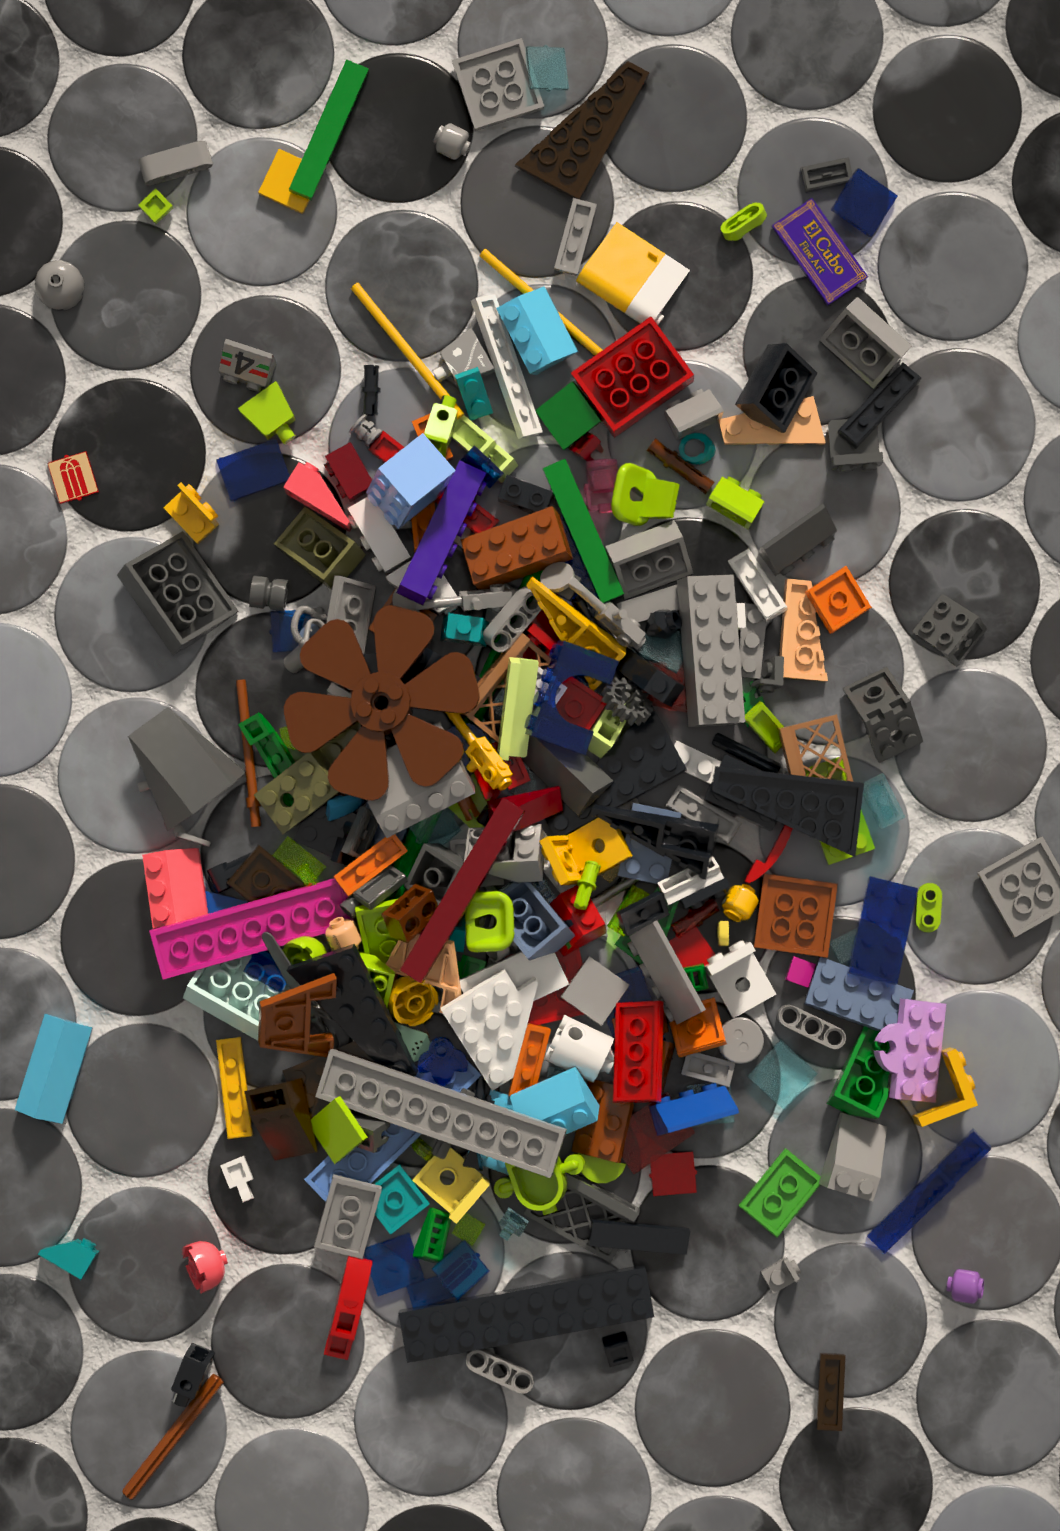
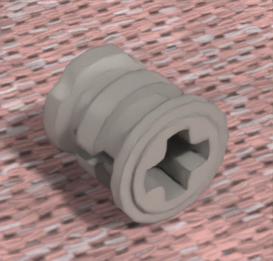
(365, 430)

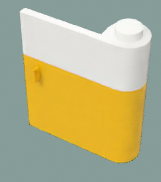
(632, 275)

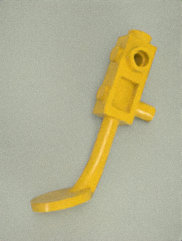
(483, 756)

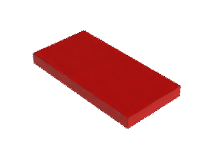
(638, 1052)

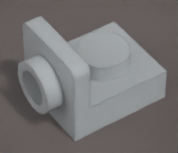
(781, 1274)

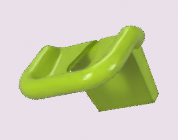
(657, 501)
(493, 939)

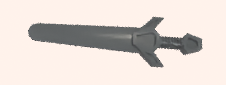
(282, 964)

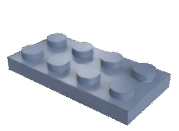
(853, 996)

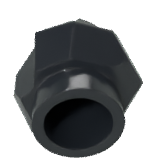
(663, 623)

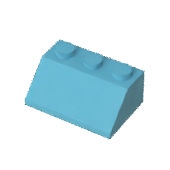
(537, 330)
(559, 1101)

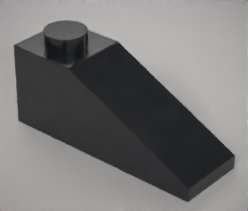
(650, 678)

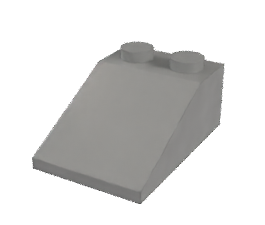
(855, 1157)

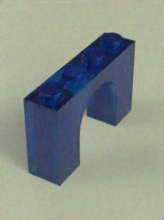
(545, 719)

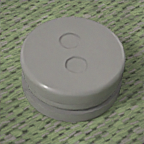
(743, 1040)

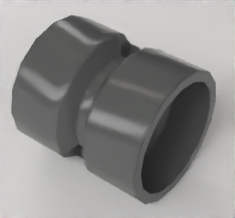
(268, 593)

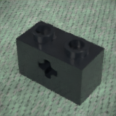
(524, 495)

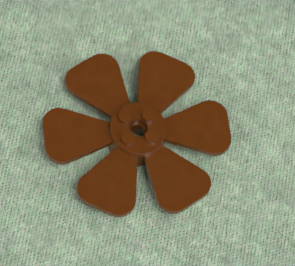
(442, 687)

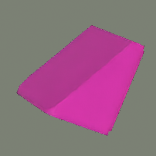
(800, 971)

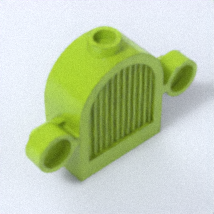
(536, 1190)

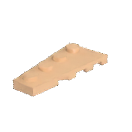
(802, 430)
(800, 635)

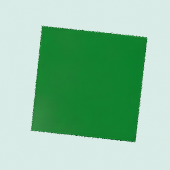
(568, 415)

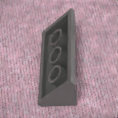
(576, 774)

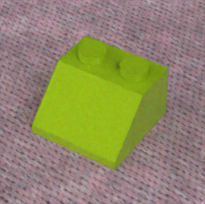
(735, 501)

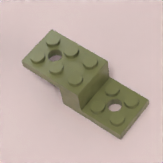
(306, 782)

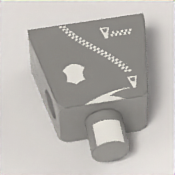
(461, 356)

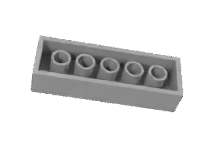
(711, 650)

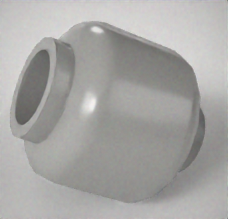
(452, 141)

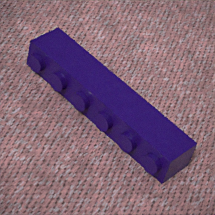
(441, 533)

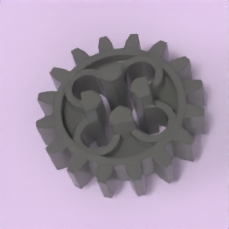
(637, 707)

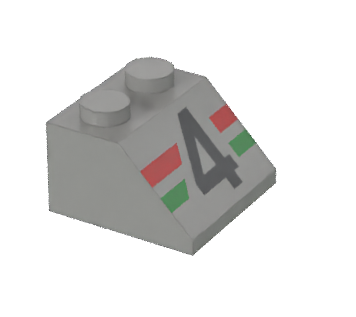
(246, 365)

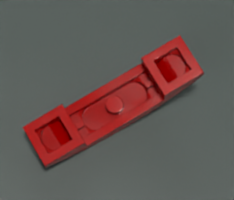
(759, 868)

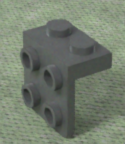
(846, 457)

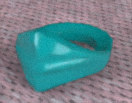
(702, 458)

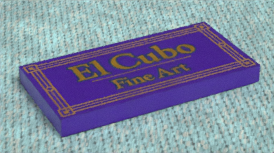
(819, 251)

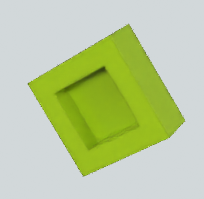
(155, 206)

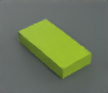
(764, 725)

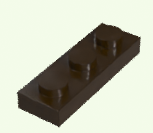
(830, 1391)

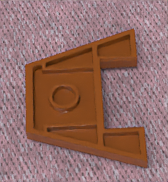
(286, 1019)

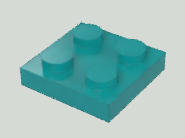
(398, 1199)

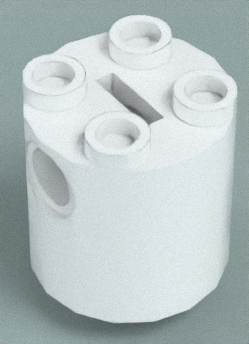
(581, 1047)

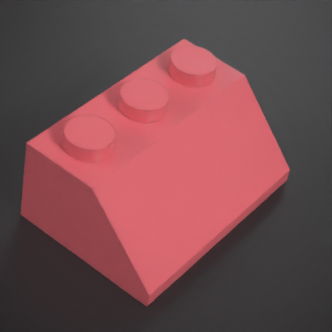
(175, 886)

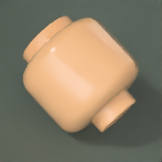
(342, 933)

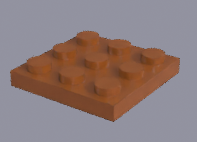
(795, 915)

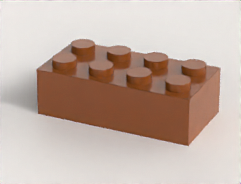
(516, 548)

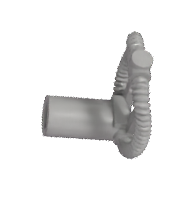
(292, 660)

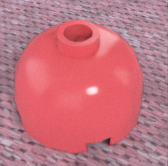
(205, 1265)

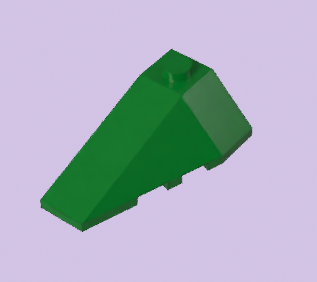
(862, 1082)

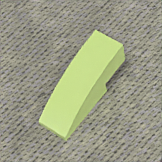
(468, 434)

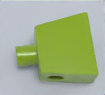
(270, 413)

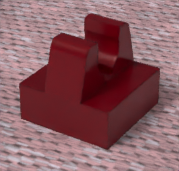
(585, 446)

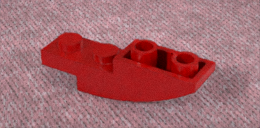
(348, 1307)

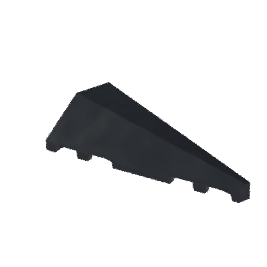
(681, 839)

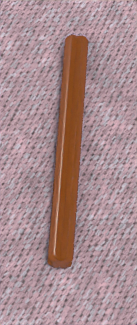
(172, 1437)

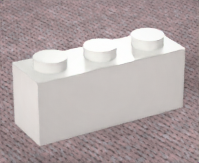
(378, 536)

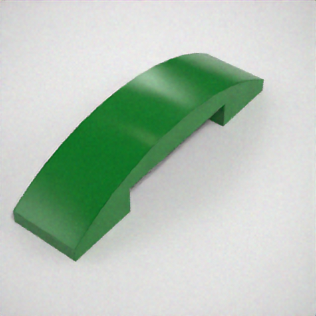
(269, 745)

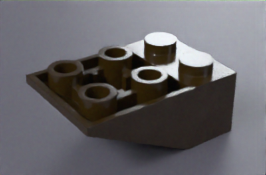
(282, 1118)

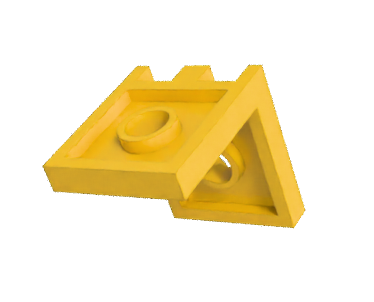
(571, 851)
(963, 1086)

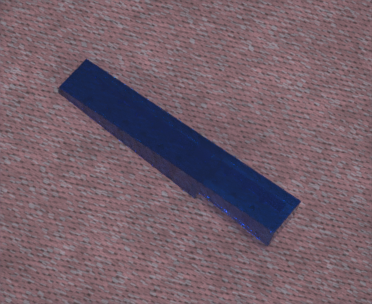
(929, 1191)

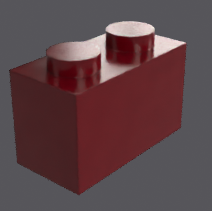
(349, 472)

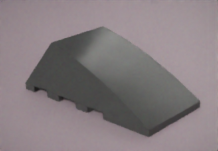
(181, 766)

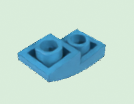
(342, 805)

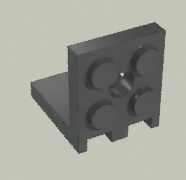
(884, 714)

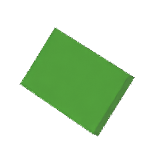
(780, 1192)

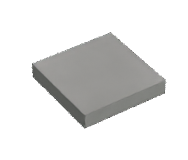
(594, 991)

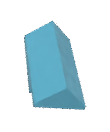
(53, 1069)

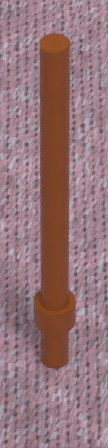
(251, 802)

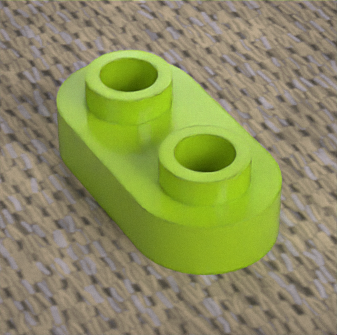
(743, 221)
(928, 907)

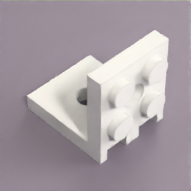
(739, 963)

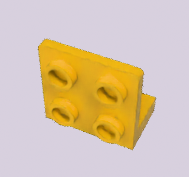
(191, 515)

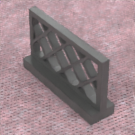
(598, 1196)

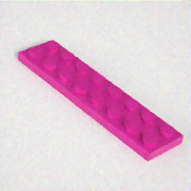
(239, 929)

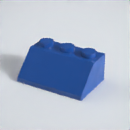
(692, 1109)

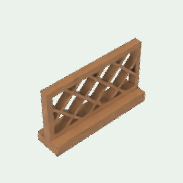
(497, 673)
(792, 753)

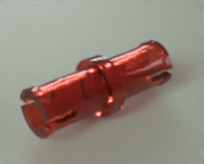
(695, 918)

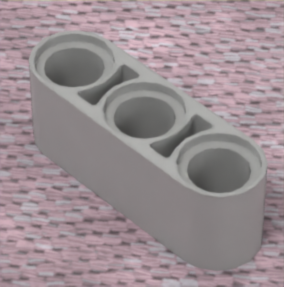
(175, 162)
(502, 625)
(823, 1029)
(507, 1380)

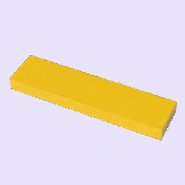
(233, 1087)

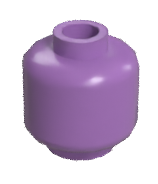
(965, 1286)

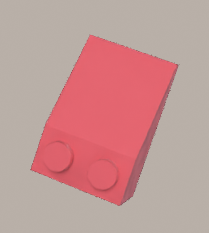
(310, 489)

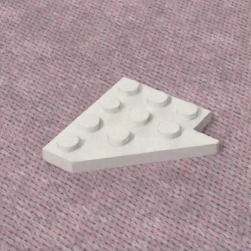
(493, 1024)

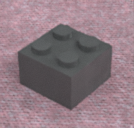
(435, 869)

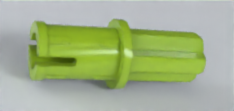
(586, 884)

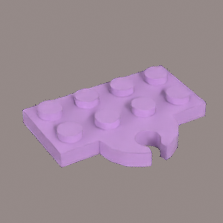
(913, 1050)

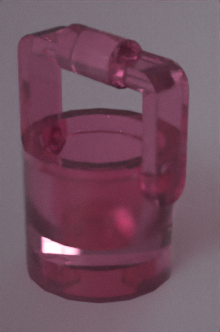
(600, 479)

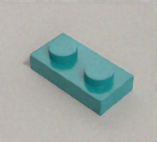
(474, 393)

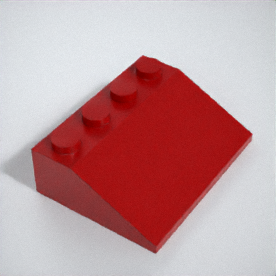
(633, 376)

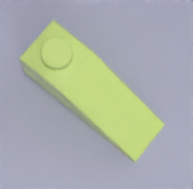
(605, 733)

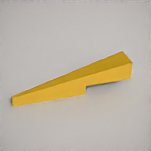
(574, 626)

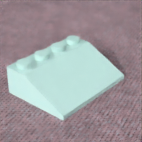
(230, 994)

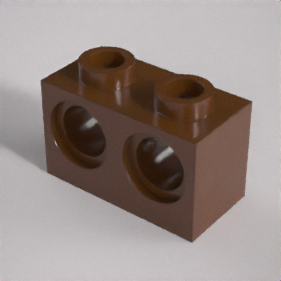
(410, 913)

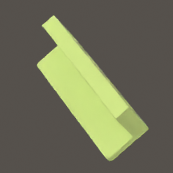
(516, 707)

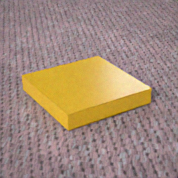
(279, 179)

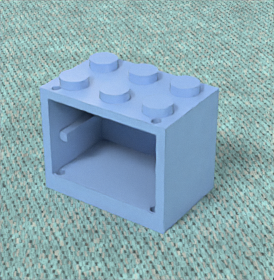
(410, 481)

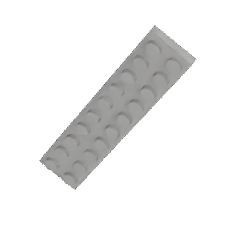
(442, 1113)

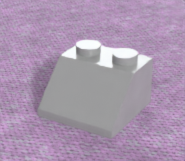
(693, 414)

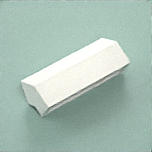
(688, 882)

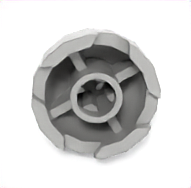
(59, 285)

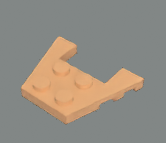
(442, 974)

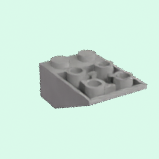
(521, 856)

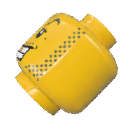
(740, 902)

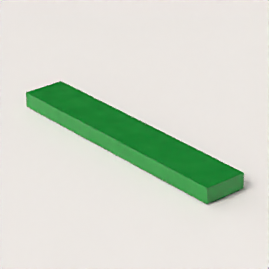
(328, 130)
(583, 531)

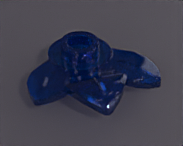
(442, 1065)

